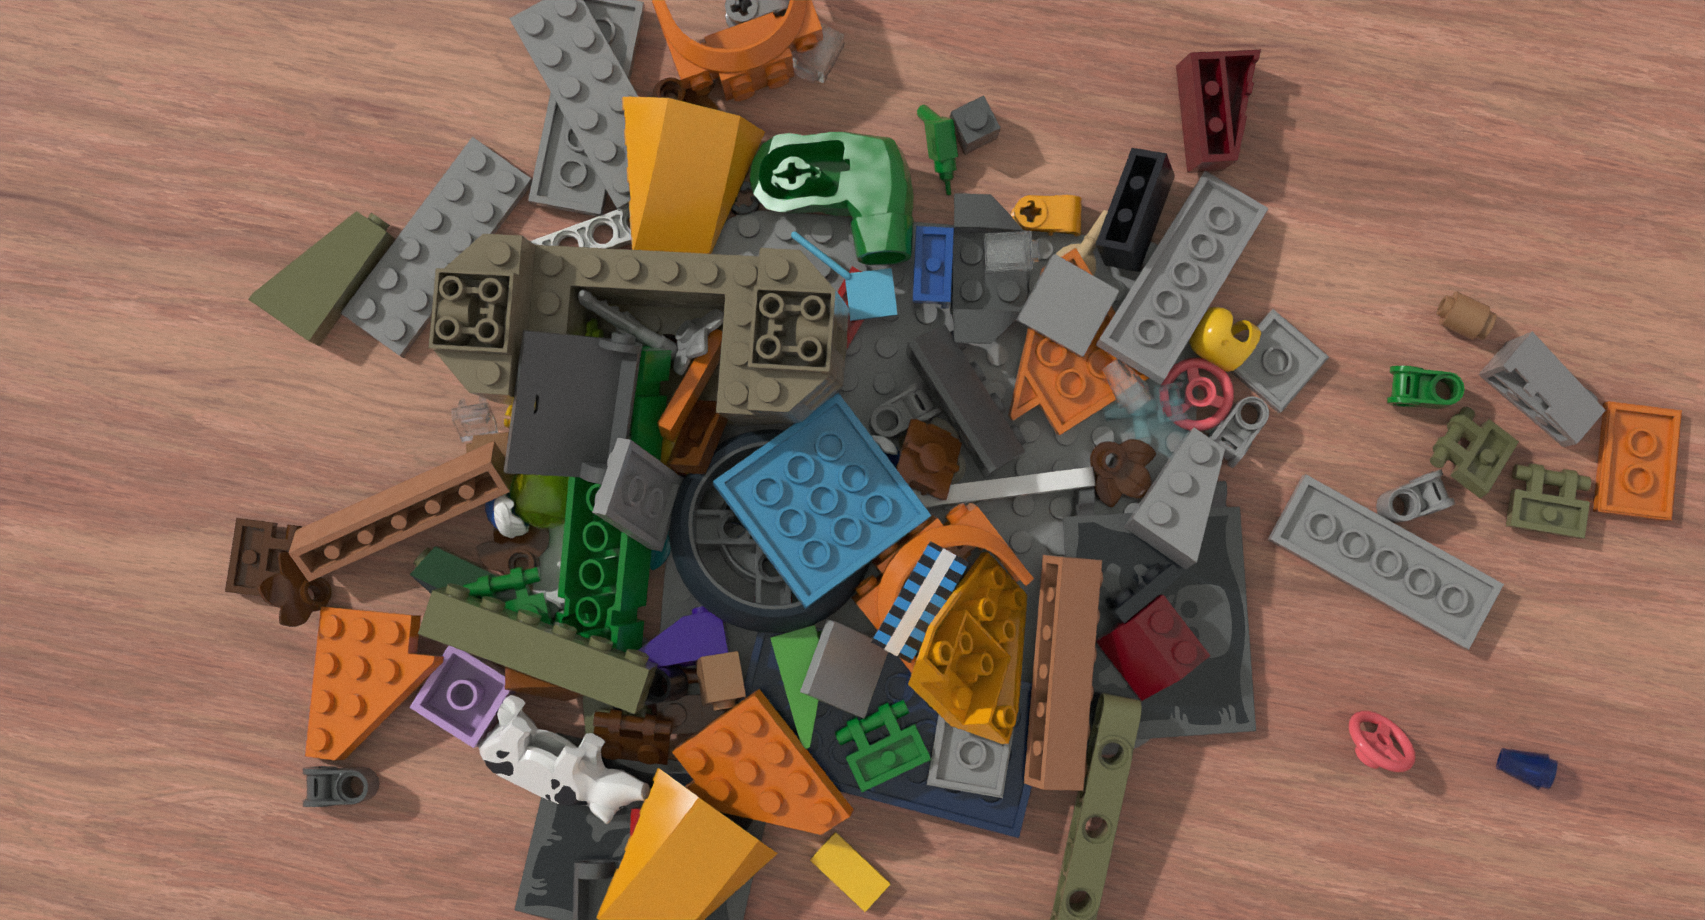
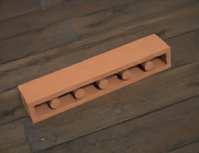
(400, 511)
(1063, 673)

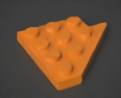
(361, 676)

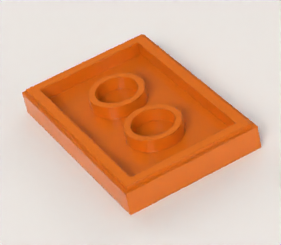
(1637, 461)

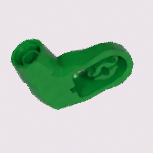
(842, 177)

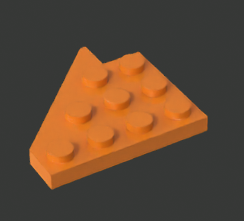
(1060, 381)
(760, 771)

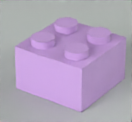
(463, 695)

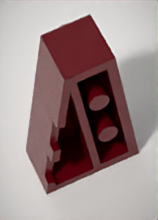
(1213, 106)

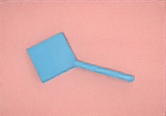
(868, 292)

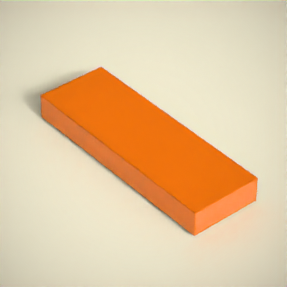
(690, 388)

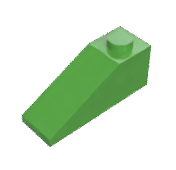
(794, 654)

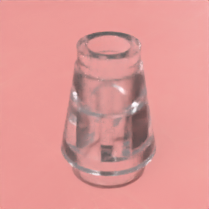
(1127, 386)

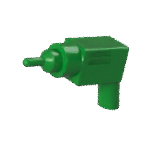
(940, 143)

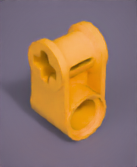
(1052, 214)

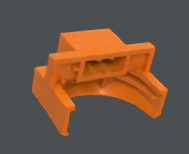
(743, 55)
(960, 535)

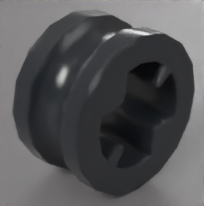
(744, 209)

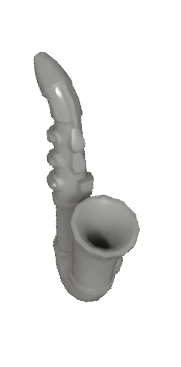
(626, 323)

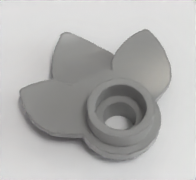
(693, 338)

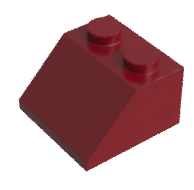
(1152, 648)

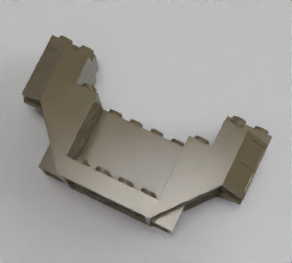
(778, 326)

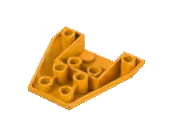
(975, 653)

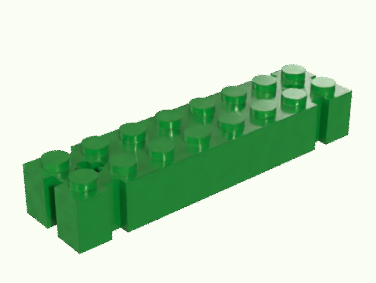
(602, 567)

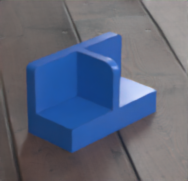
(933, 265)

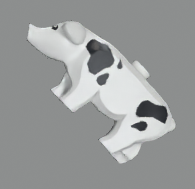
(555, 766)

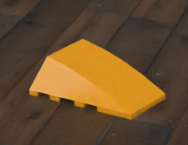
(683, 171)
(681, 859)

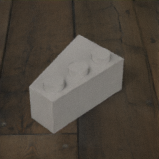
(1543, 389)
(1180, 499)

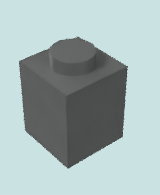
(975, 124)

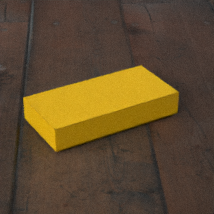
(850, 871)

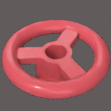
(1210, 398)
(1377, 747)

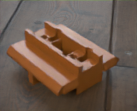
(929, 459)

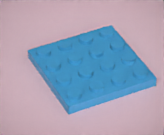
(821, 500)

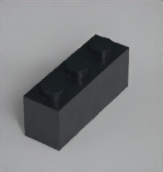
(1135, 209)

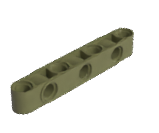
(1087, 851)

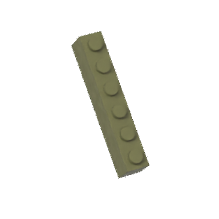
(538, 648)

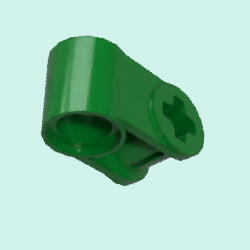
(1416, 387)

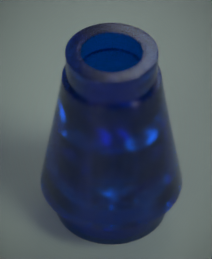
(1528, 767)

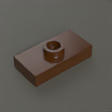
(697, 439)

